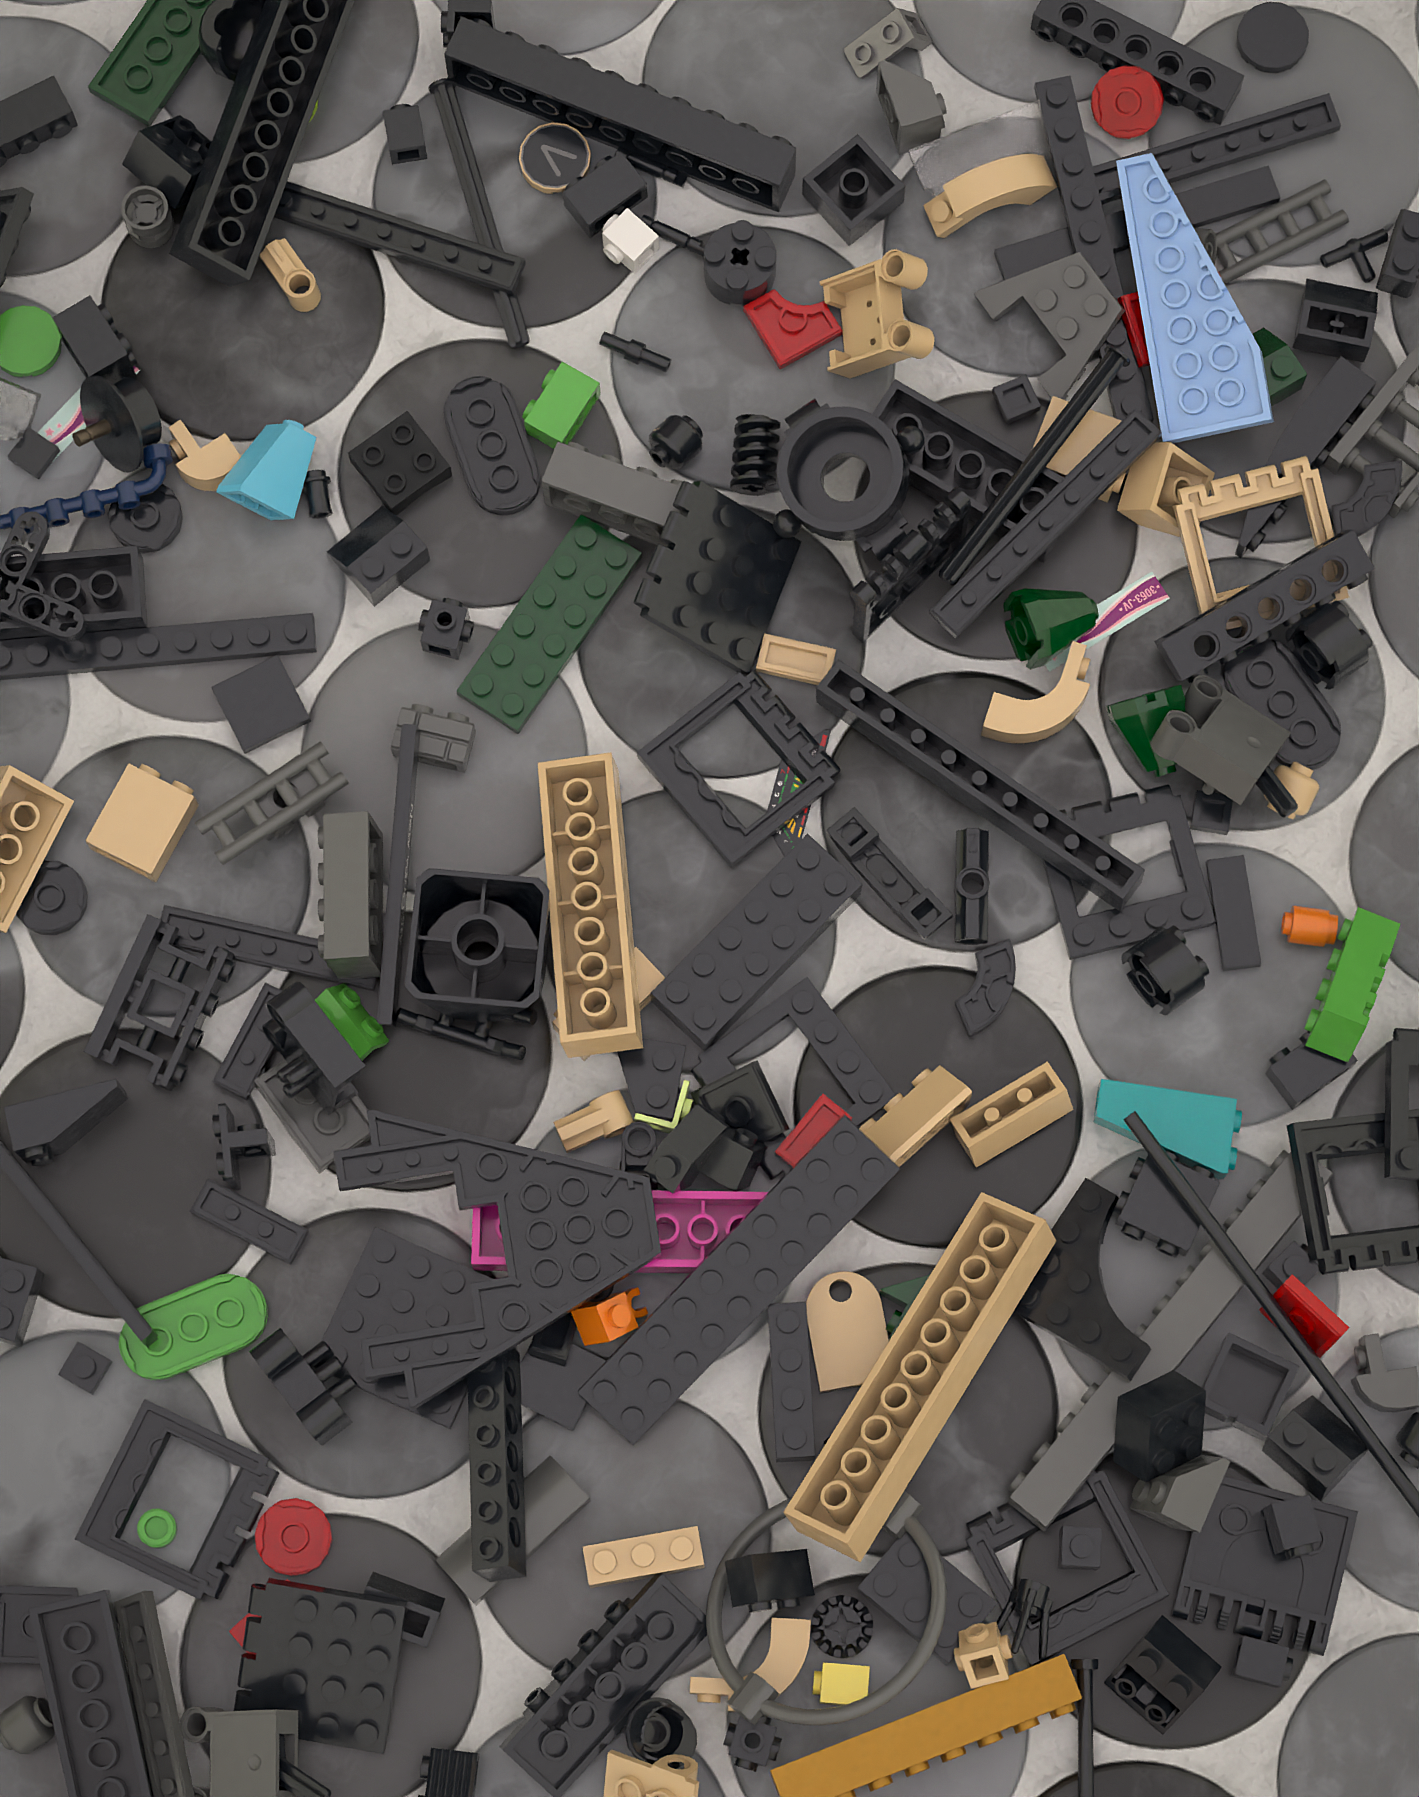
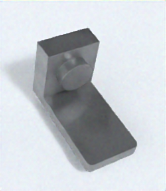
(885, 40)

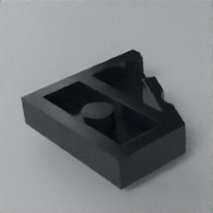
(653, 1077)

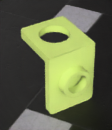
(683, 1108)

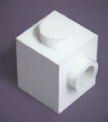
(629, 240)

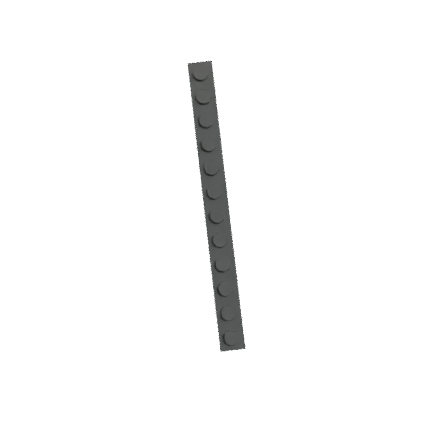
(1171, 1336)

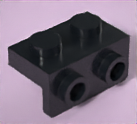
(468, 9)

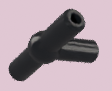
(1355, 249)

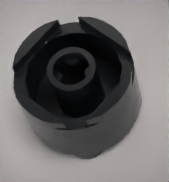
(739, 244)
(1329, 644)
(1165, 969)

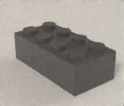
(609, 492)
(351, 894)

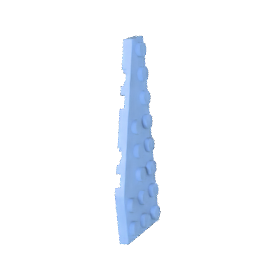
(1197, 342)

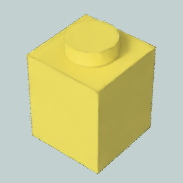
(841, 1683)

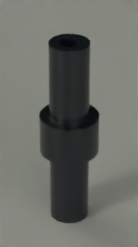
(635, 351)

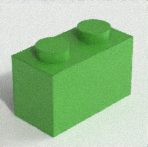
(561, 406)

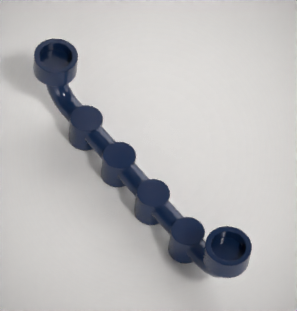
(92, 501)

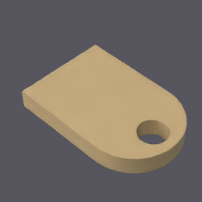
(845, 1334)

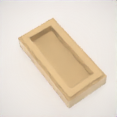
(794, 659)

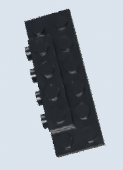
(604, 1683)

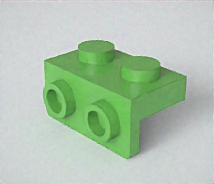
(352, 1020)

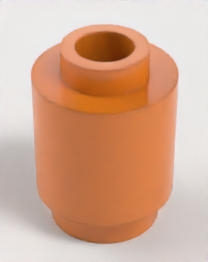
(1309, 926)

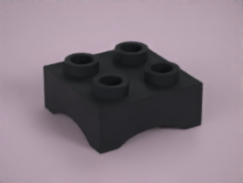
(400, 463)

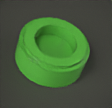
(157, 1528)

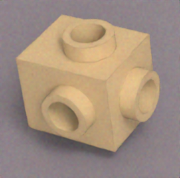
(983, 1654)

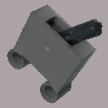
(1230, 748)
(250, 1753)

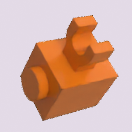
(608, 1318)

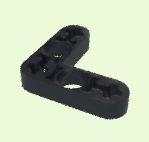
(21, 595)

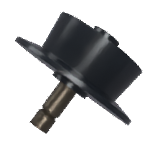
(118, 420)

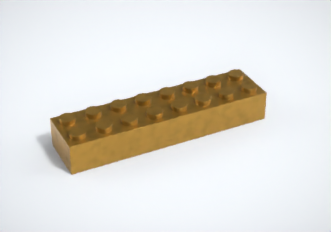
(932, 1733)

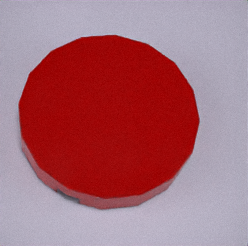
(1127, 102)
(293, 1537)

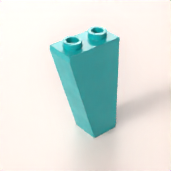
(1184, 1123)

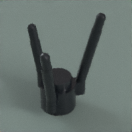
(1030, 1600)

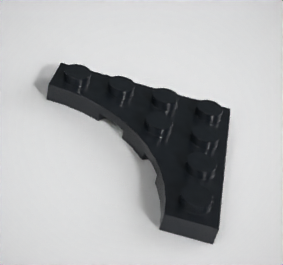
(1069, 1289)

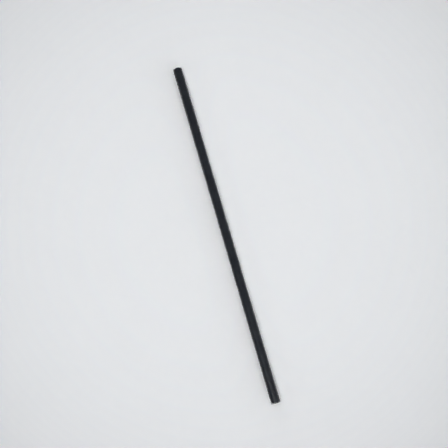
(1274, 1310)

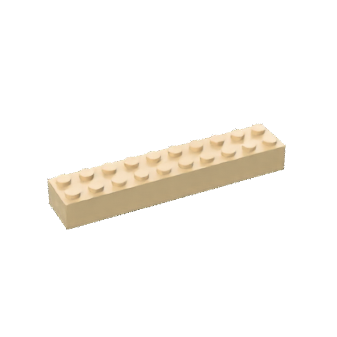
(920, 1377)

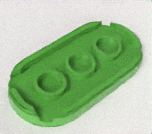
(196, 1327)

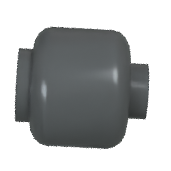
(26, 1725)

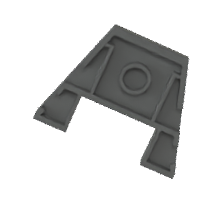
(1070, 304)

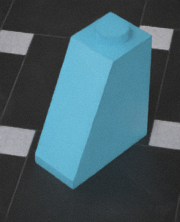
(271, 471)

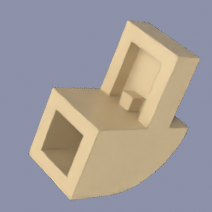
(204, 466)

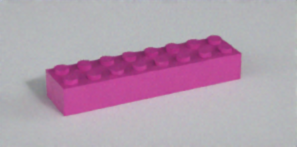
(687, 1226)

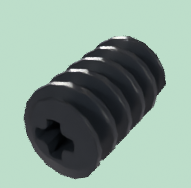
(753, 454)

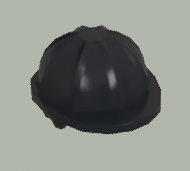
(658, 1730)

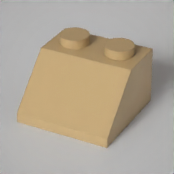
(1154, 483)

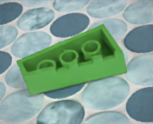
(1352, 985)

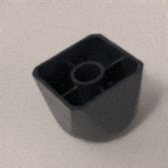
(472, 907)

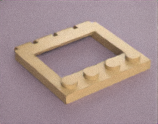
(1230, 497)

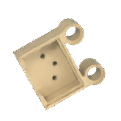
(873, 314)

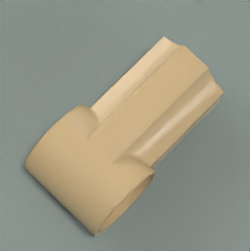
(291, 274)
(603, 1117)

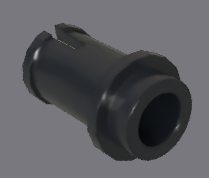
(318, 494)

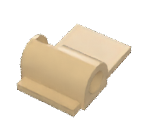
(637, 1778)

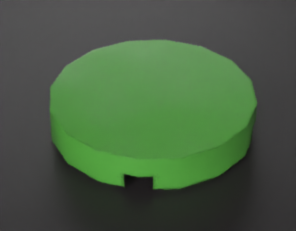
(28, 341)

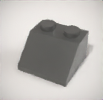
(909, 107)
(1181, 1495)

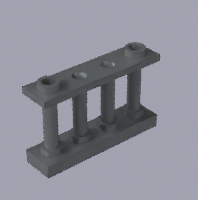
(1370, 427)

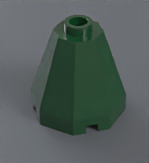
(1047, 622)
(1138, 721)

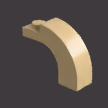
(989, 186)
(1036, 719)
(781, 1667)

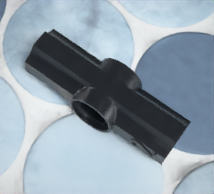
(971, 909)

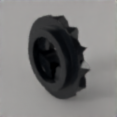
(829, 1640)

